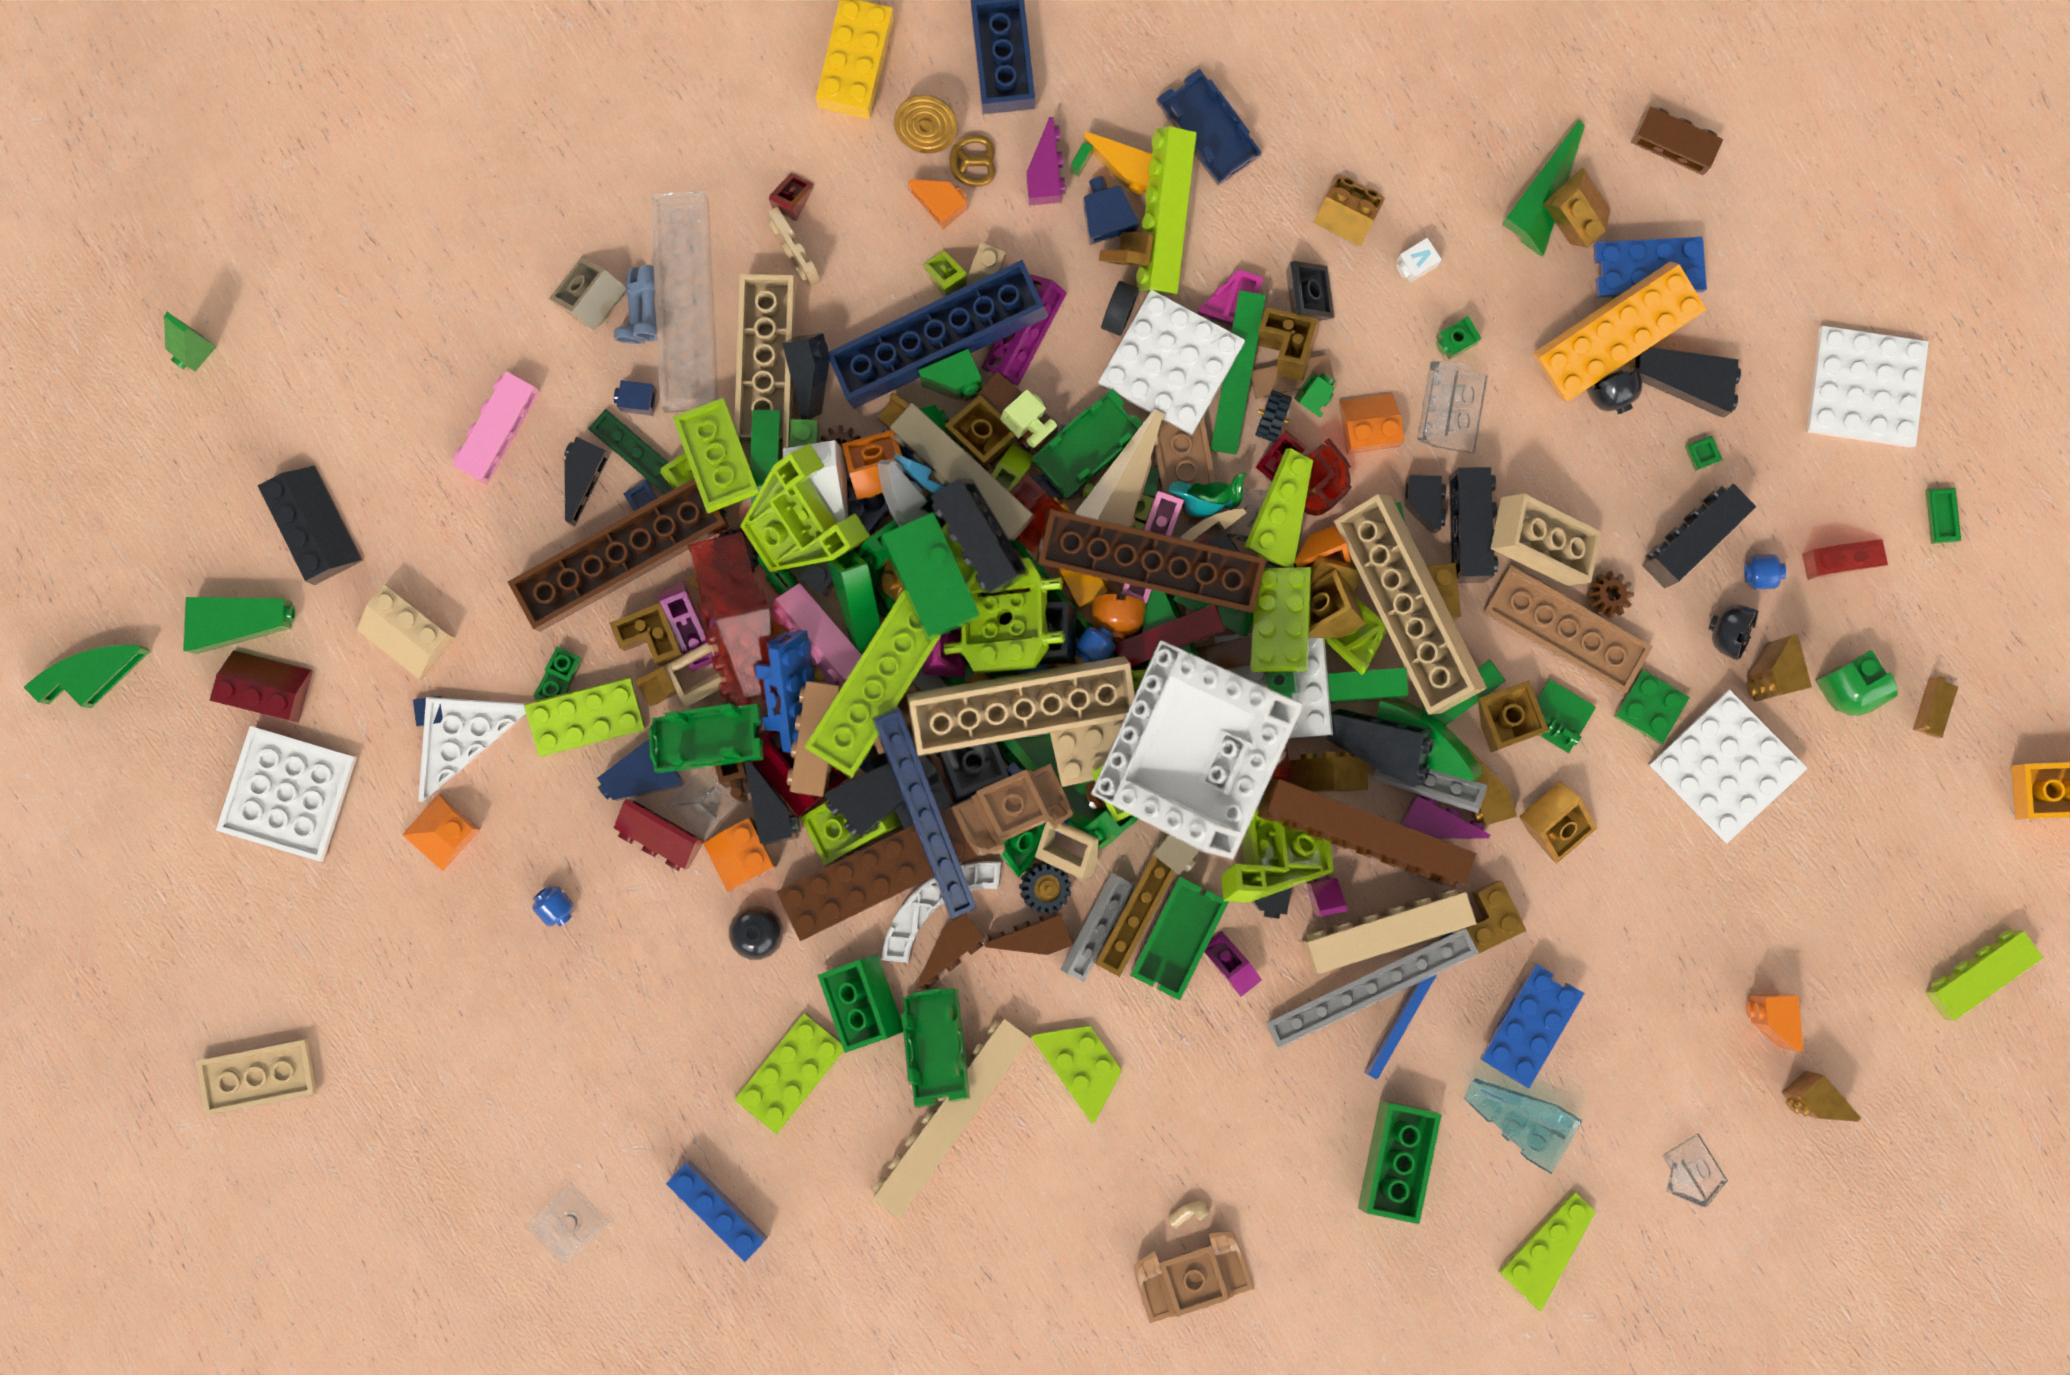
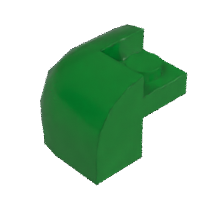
(1858, 685)

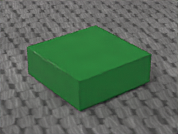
(1081, 159)
(1703, 453)

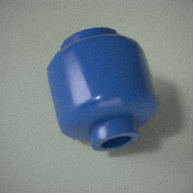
(1764, 571)
(1095, 644)
(553, 906)

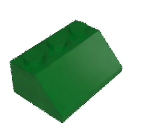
(861, 1003)

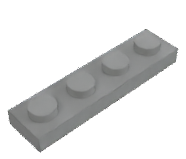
(1443, 788)
(1097, 927)

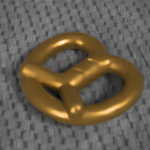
(972, 160)

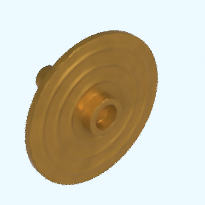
(925, 124)

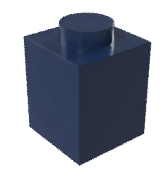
(635, 397)

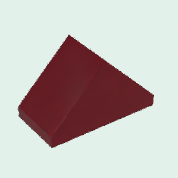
(791, 196)
(1272, 459)

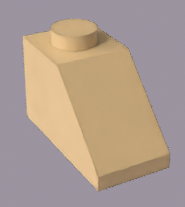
(986, 262)

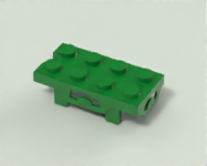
(1087, 444)
(705, 738)
(935, 1046)

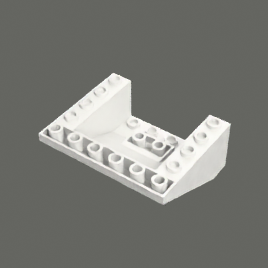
(1196, 750)

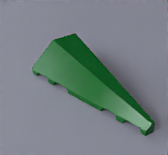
(1529, 216)

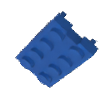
(1631, 261)
(787, 671)
(1531, 1026)

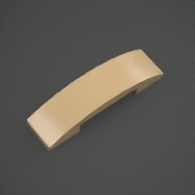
(1222, 519)

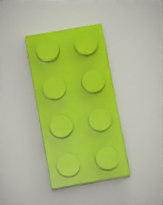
(715, 455)
(1282, 620)
(584, 716)
(790, 1073)

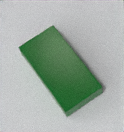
(1943, 515)

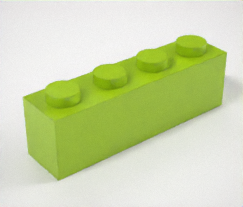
(1983, 974)

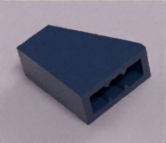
(636, 777)

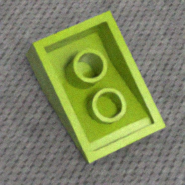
(834, 840)

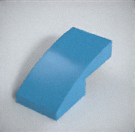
(918, 473)

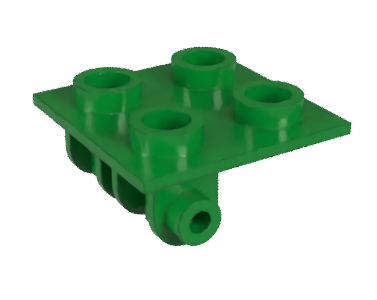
(1564, 715)

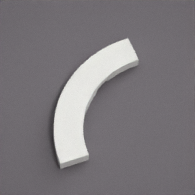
(924, 902)

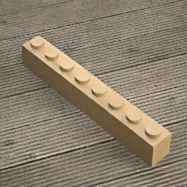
(949, 1120)

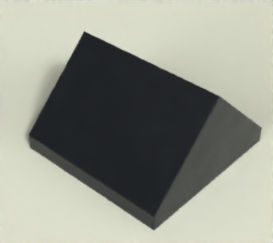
(1309, 290)

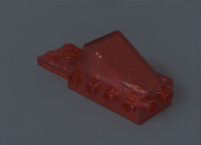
(734, 616)

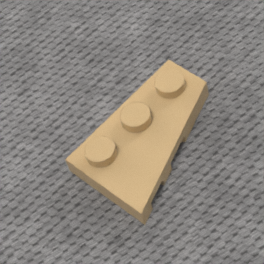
(805, 267)

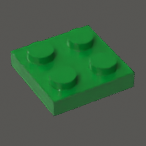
(1651, 707)

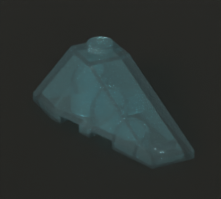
(1531, 1123)

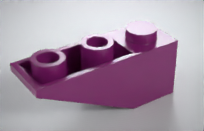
(1043, 172)
(1440, 823)

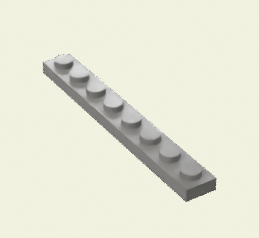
(1372, 988)

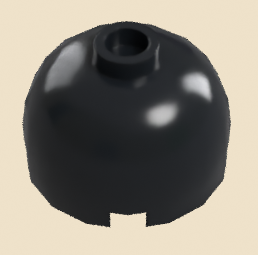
(1617, 391)
(1733, 630)
(756, 932)

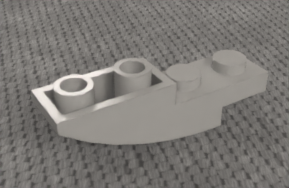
(900, 494)

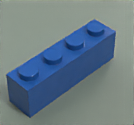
(716, 1210)

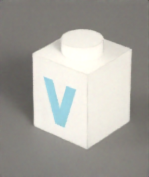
(1418, 261)

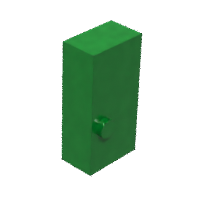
(930, 576)
(1399, 1161)

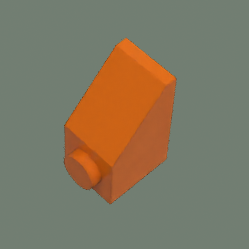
(939, 199)

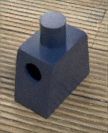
(1107, 212)

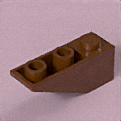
(1040, 938)
(954, 941)

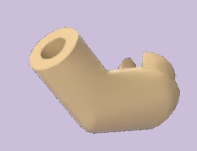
(1187, 1211)

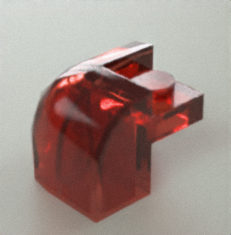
(1328, 478)

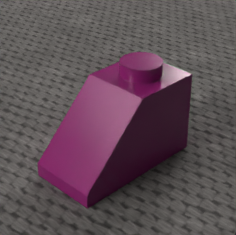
(1326, 896)
(1232, 964)

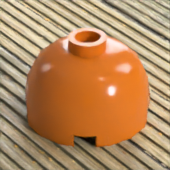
(1117, 616)

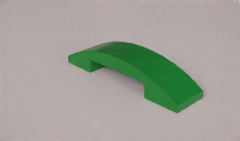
(764, 444)

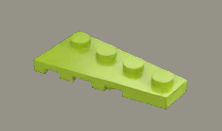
(1281, 514)
(1546, 1253)

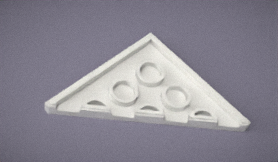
(460, 737)

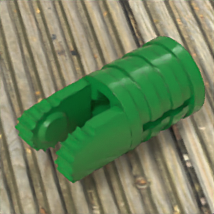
(774, 581)

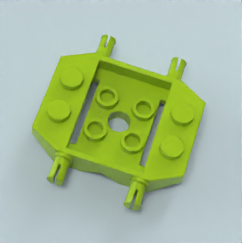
(1021, 642)

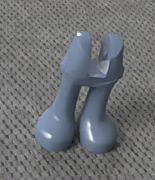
(641, 305)

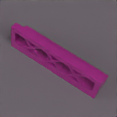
(1022, 348)

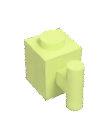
(1024, 415)

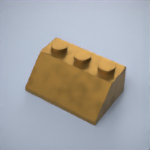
(1779, 670)

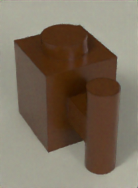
(733, 776)

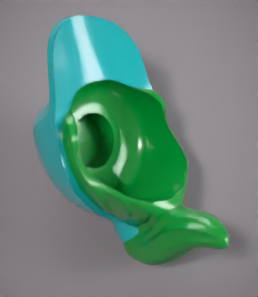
(1209, 499)

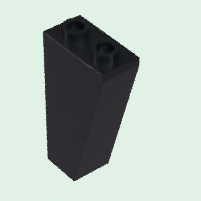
(1692, 377)
(1385, 744)
(870, 798)

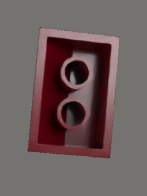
(262, 686)
(776, 767)
(657, 835)

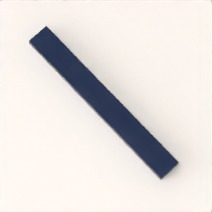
(924, 812)

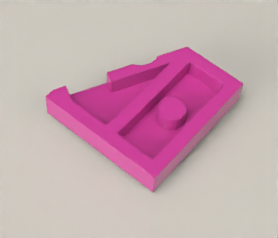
(1223, 302)

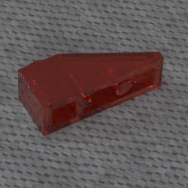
(1844, 558)

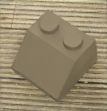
(588, 293)

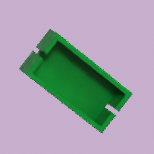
(1178, 938)

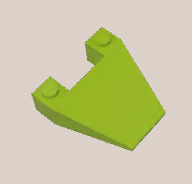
(792, 522)
(1275, 861)

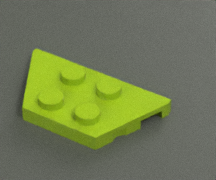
(1361, 645)
(1081, 1065)

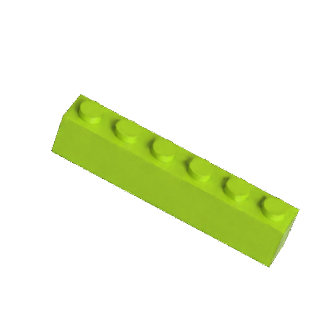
(1167, 208)

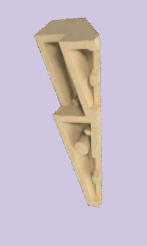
(1124, 482)

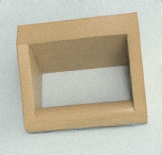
(700, 689)
(1063, 859)

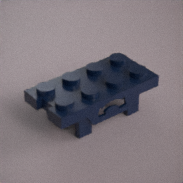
(1221, 135)

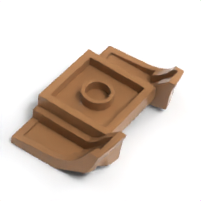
(1011, 809)
(1192, 1278)

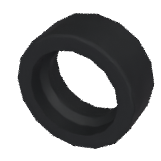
(1119, 308)

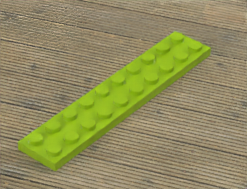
(877, 681)

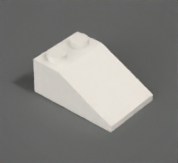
(832, 479)

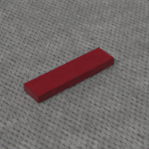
(1176, 633)

